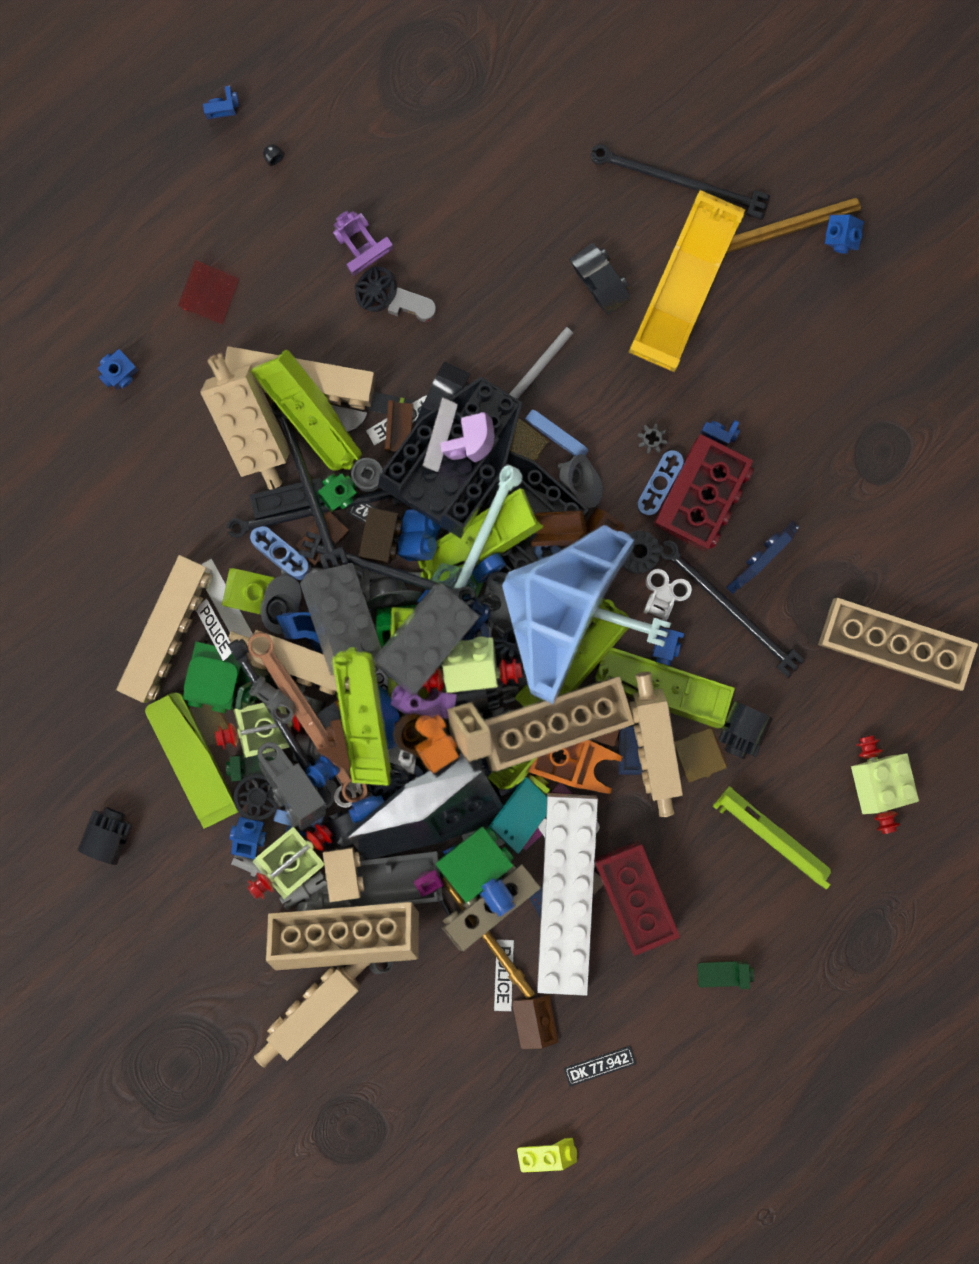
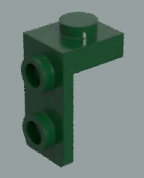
(245, 699)
(241, 767)
(725, 974)

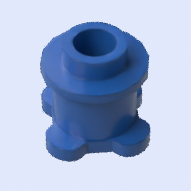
(321, 772)

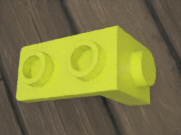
(548, 1157)

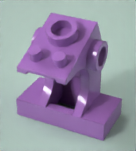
(350, 224)
(434, 704)

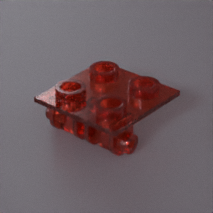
(208, 292)

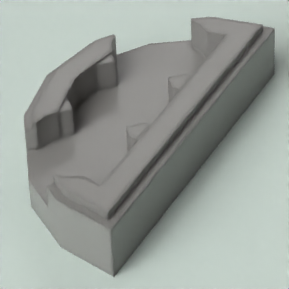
(350, 418)

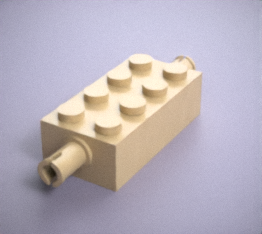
(245, 421)
(298, 661)
(657, 744)
(312, 1013)

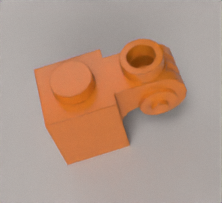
(438, 748)

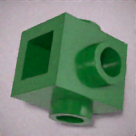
(331, 498)

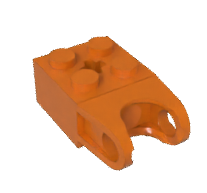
(577, 767)

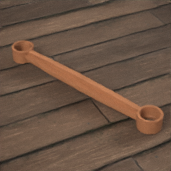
(304, 711)

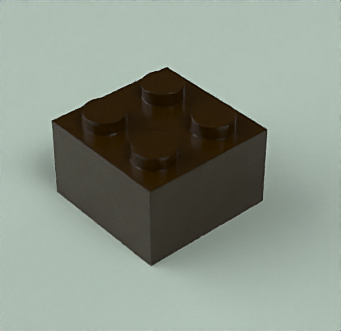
(380, 536)

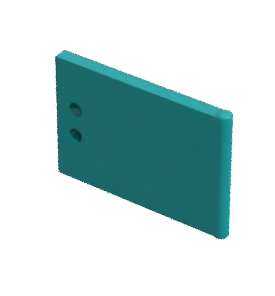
(520, 815)

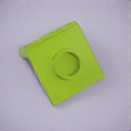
(245, 590)
(509, 776)

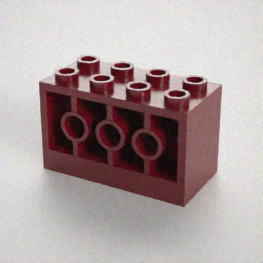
(697, 477)
(636, 898)

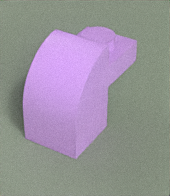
(477, 439)

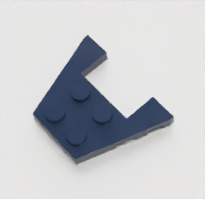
(760, 560)

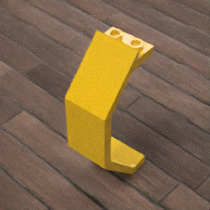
(686, 280)

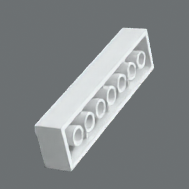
(567, 894)

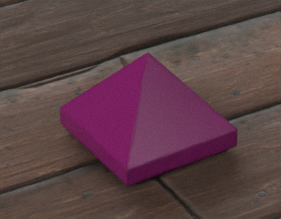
(428, 882)

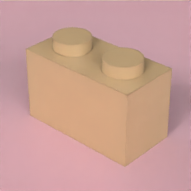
(469, 731)
(343, 874)

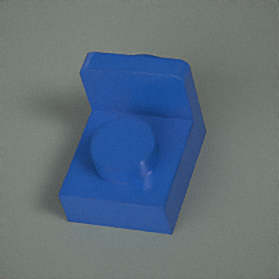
(218, 108)
(716, 432)

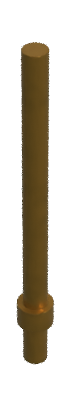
(515, 975)

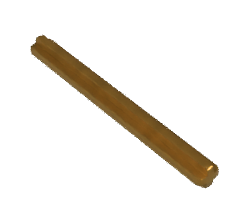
(793, 224)

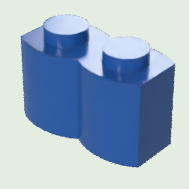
(418, 537)

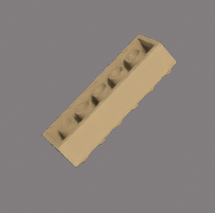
(335, 382)
(164, 630)
(898, 644)
(551, 727)
(343, 936)

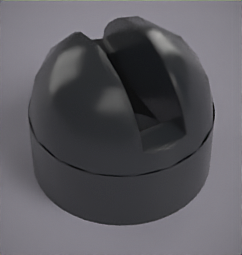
(273, 154)

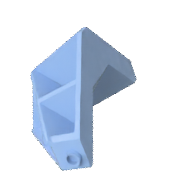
(556, 601)

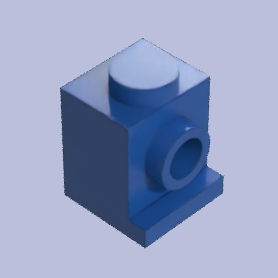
(670, 649)

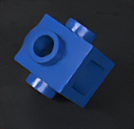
(844, 233)
(110, 364)
(247, 837)

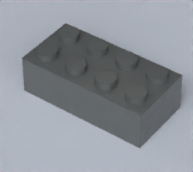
(339, 612)
(425, 638)

